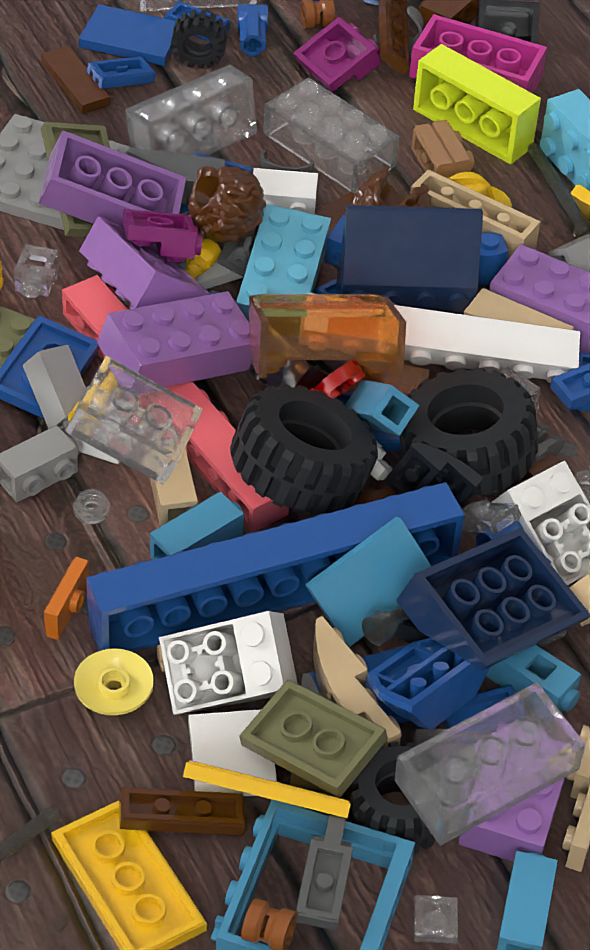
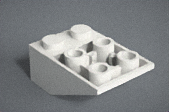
(555, 519)
(227, 662)

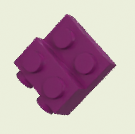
(338, 54)
(173, 233)

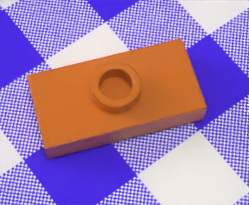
(67, 598)

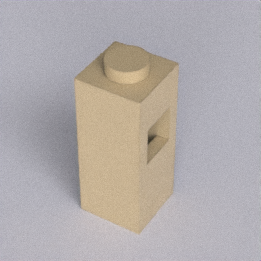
(176, 493)

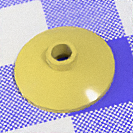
(113, 670)

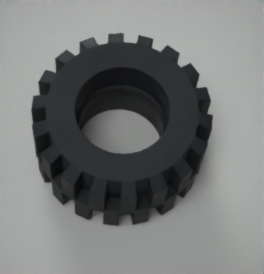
(375, 812)

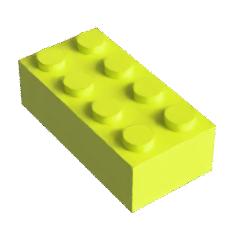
(476, 103)

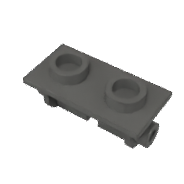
(237, 254)

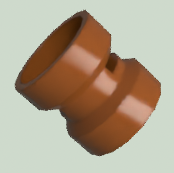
(316, 13)
(269, 925)

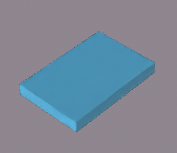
(368, 578)

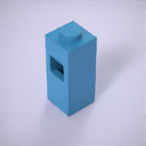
(375, 401)
(206, 523)
(539, 666)
(527, 902)

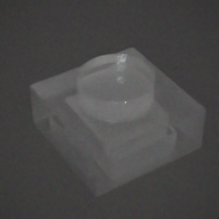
(435, 919)

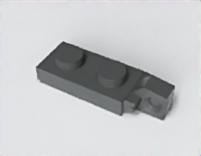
(325, 877)

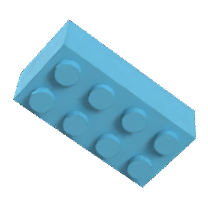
(567, 135)
(284, 254)

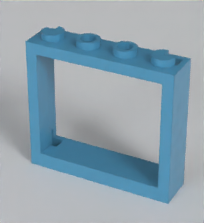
(302, 825)

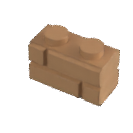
(441, 149)

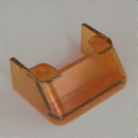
(326, 329)

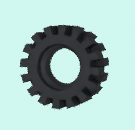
(203, 26)

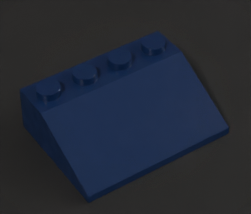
(412, 255)
(492, 600)

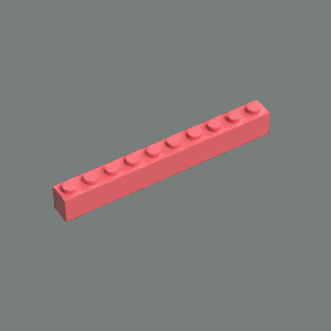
(210, 442)

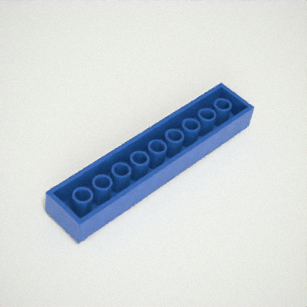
(255, 571)

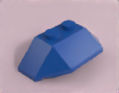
(426, 682)

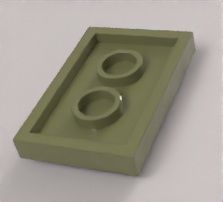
(313, 738)

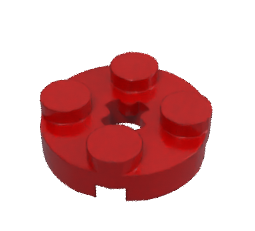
(341, 380)

